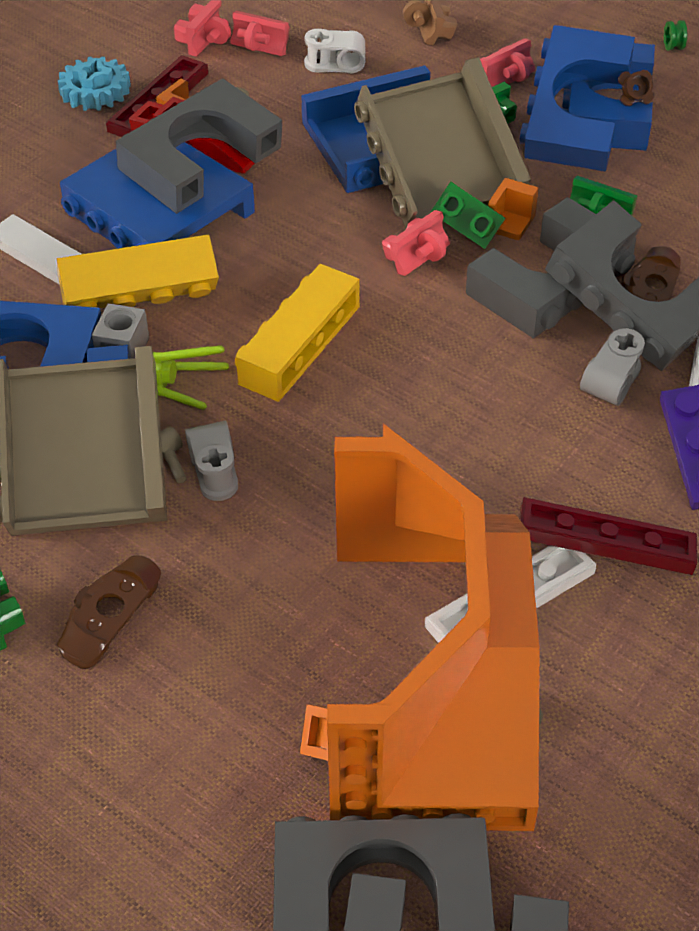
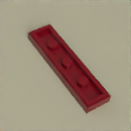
(182, 68)
(609, 536)

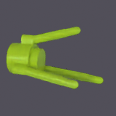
(167, 368)

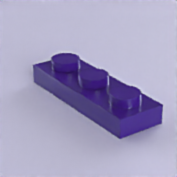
(682, 419)

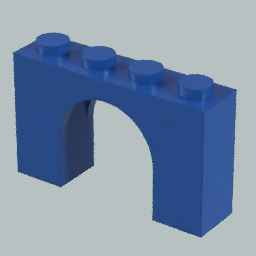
(569, 58)
(631, 122)
(60, 328)

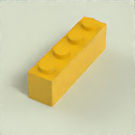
(139, 273)
(297, 332)

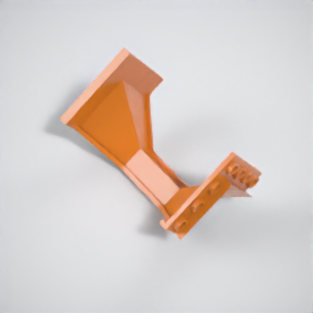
(468, 714)

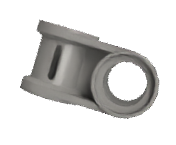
(614, 367)
(213, 459)

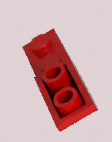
(214, 148)

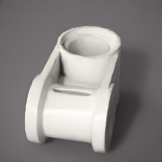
(334, 51)

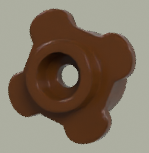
(643, 80)

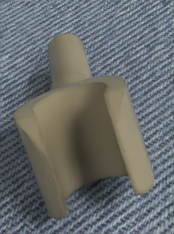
(170, 443)

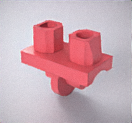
(202, 28)
(260, 33)
(509, 63)
(420, 242)

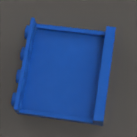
(339, 135)
(133, 217)

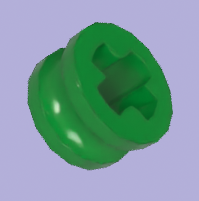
(675, 35)

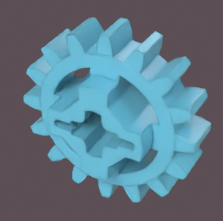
(94, 83)

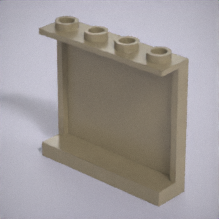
(437, 136)
(81, 445)

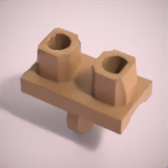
(432, 19)

